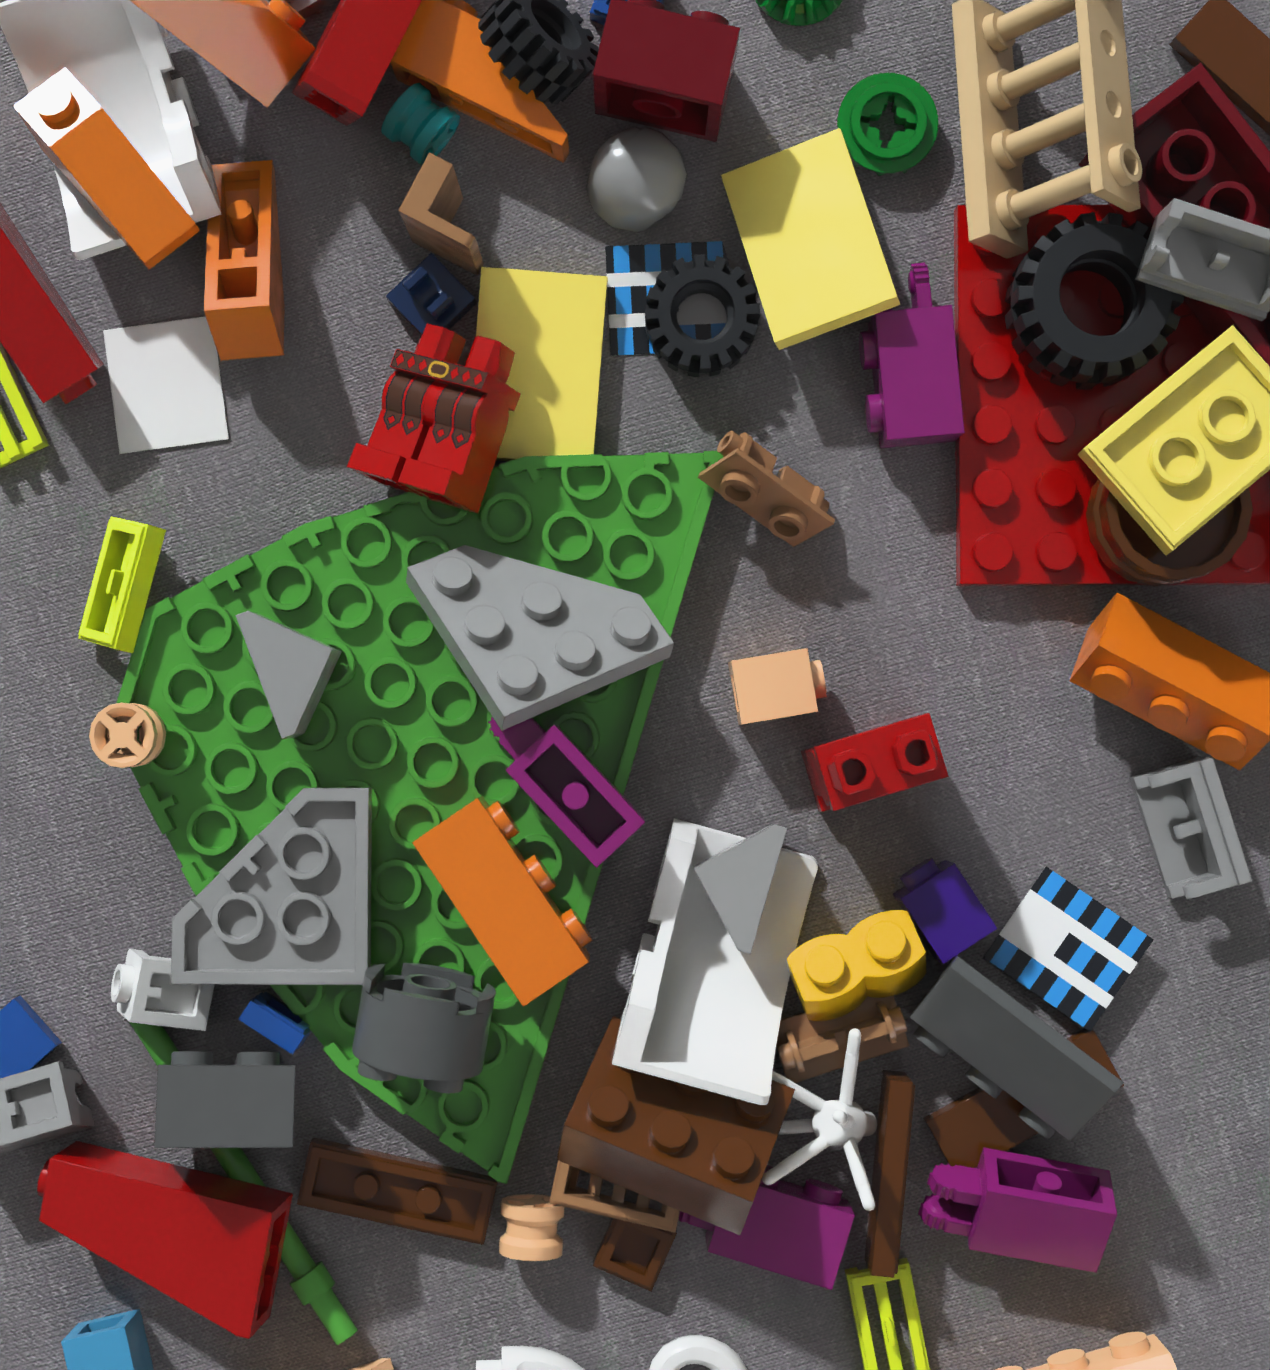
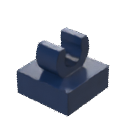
(431, 296)

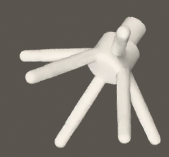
(834, 1124)

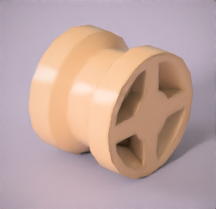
(115, 735)
(531, 1228)

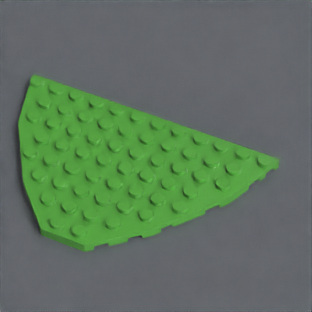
(410, 729)

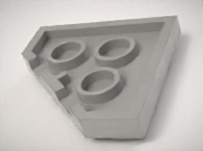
(533, 632)
(287, 902)

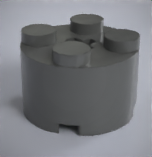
(422, 1026)

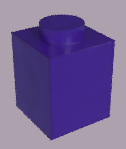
(943, 908)

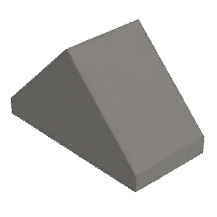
(289, 668)
(740, 882)

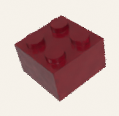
(665, 68)

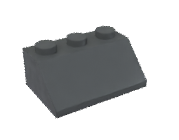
(1012, 1051)

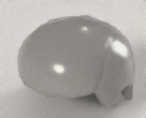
(636, 179)

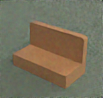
(429, 213)

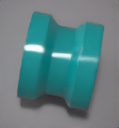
(420, 123)

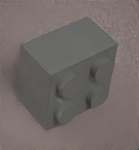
(224, 1103)

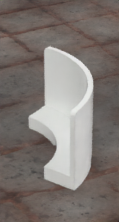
(126, 68)
(696, 1001)

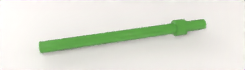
(311, 1281)

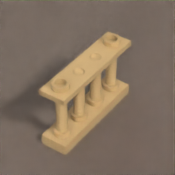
(989, 115)

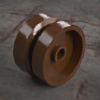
(1138, 559)

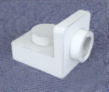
(147, 996)

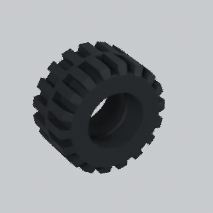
(1053, 338)

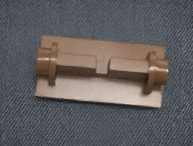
(782, 503)
(820, 1046)

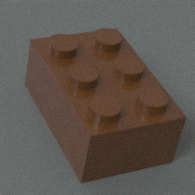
(672, 1138)

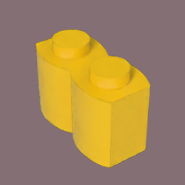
(873, 960)

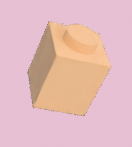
(776, 685)

